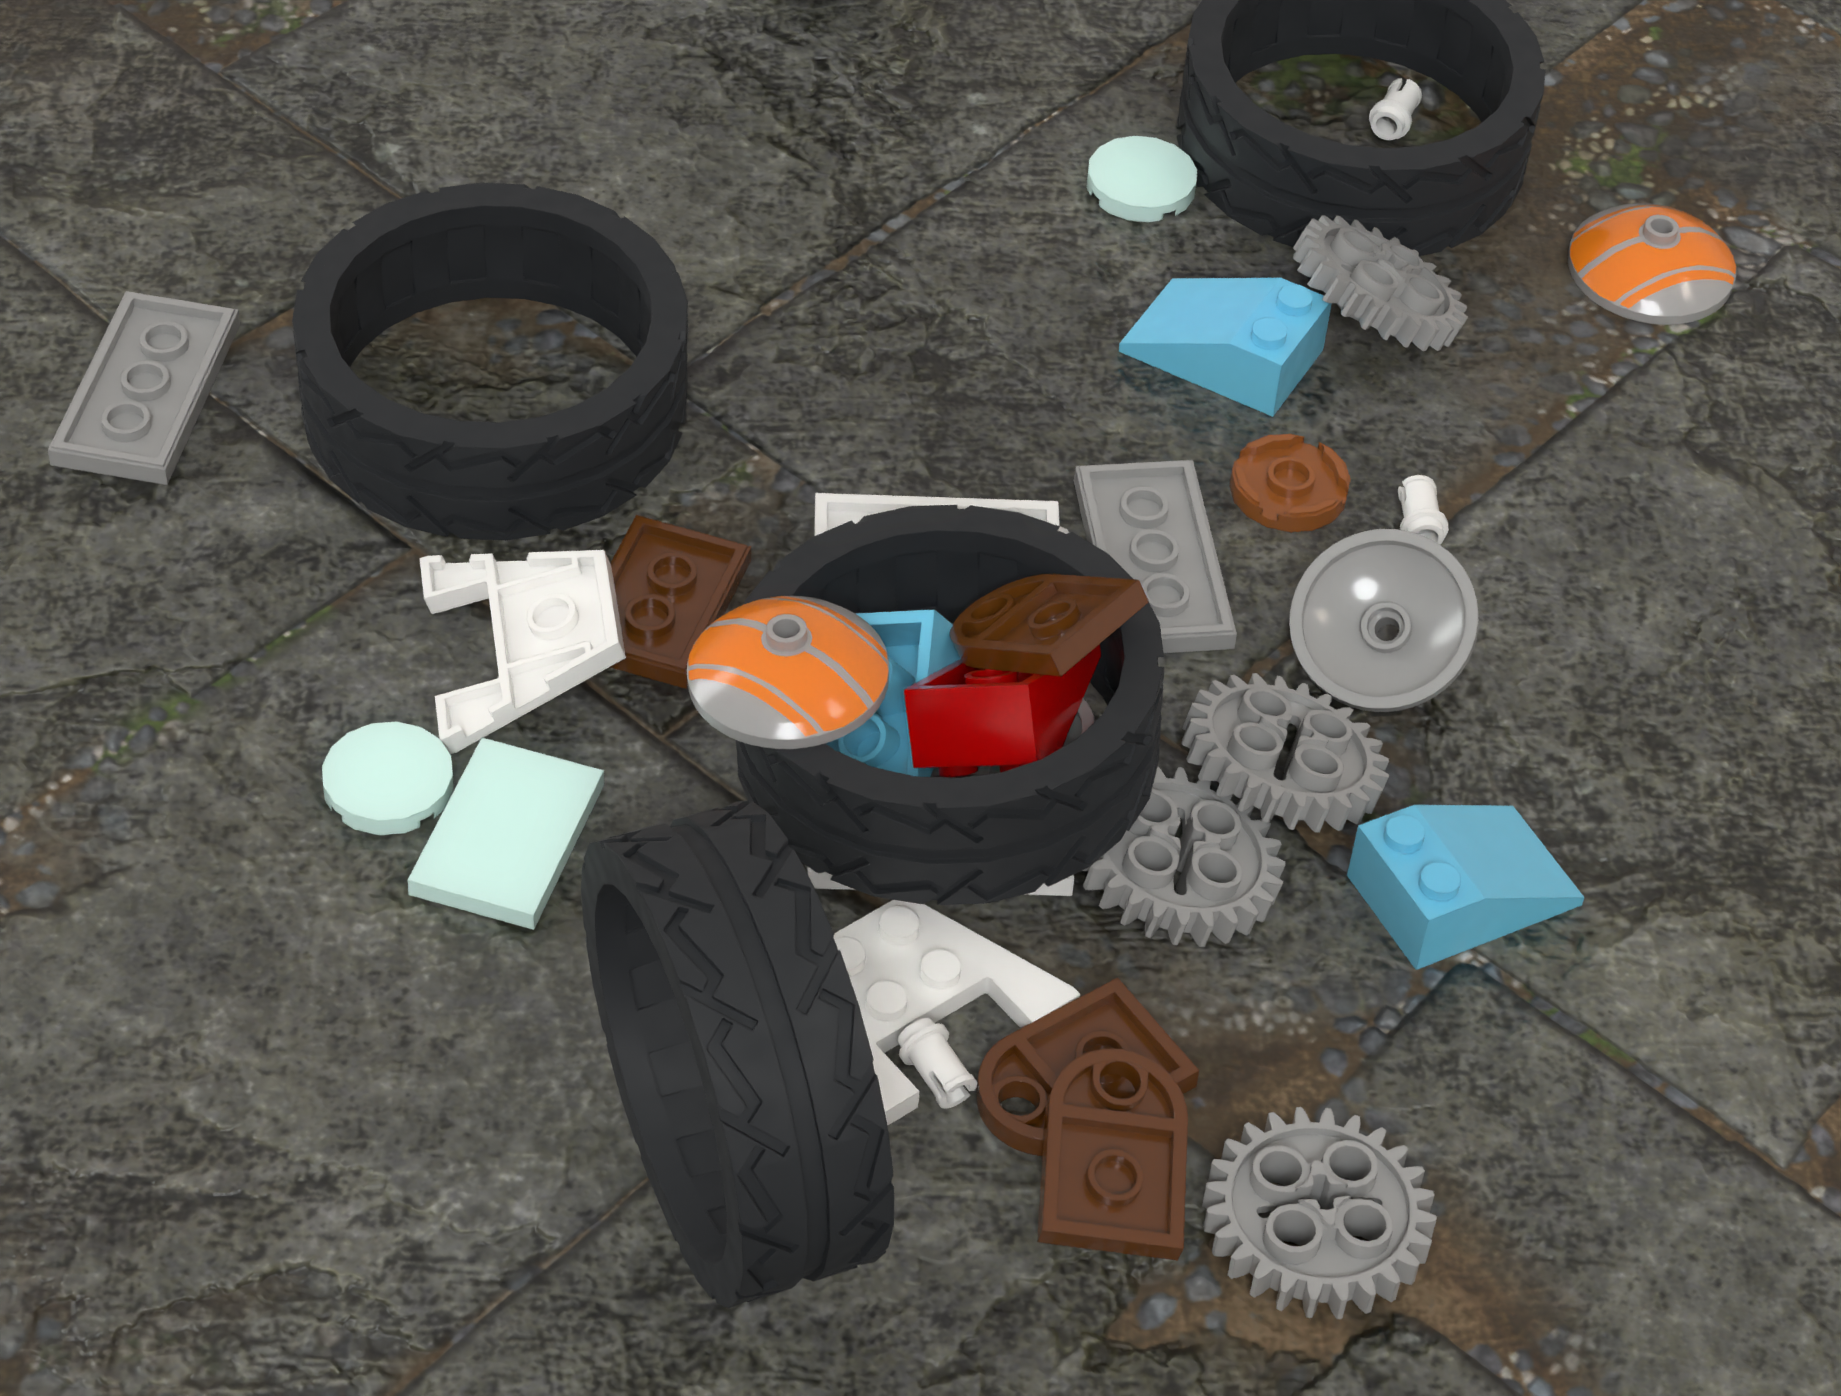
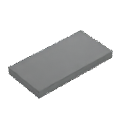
(144, 388)
(1160, 533)

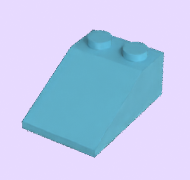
(1233, 336)
(916, 648)
(1456, 877)

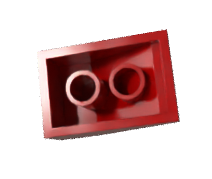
(992, 716)

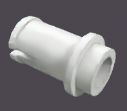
(1392, 115)
(1422, 509)
(927, 1049)

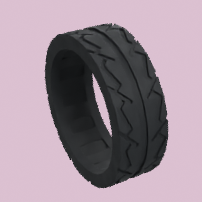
(1423, 194)
(492, 475)
(975, 833)
(738, 1051)

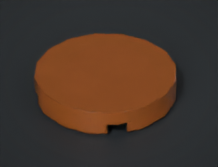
(1289, 483)

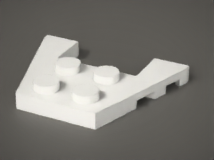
(550, 630)
(924, 965)

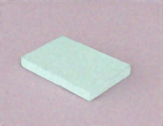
(506, 833)

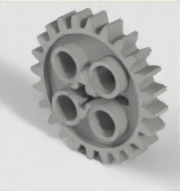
(1380, 283)
(1328, 772)
(1222, 857)
(1318, 1212)

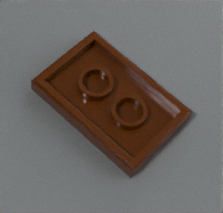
(669, 592)

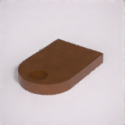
(1044, 622)
(1034, 1056)
(1114, 1163)

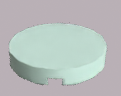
(1141, 178)
(387, 777)

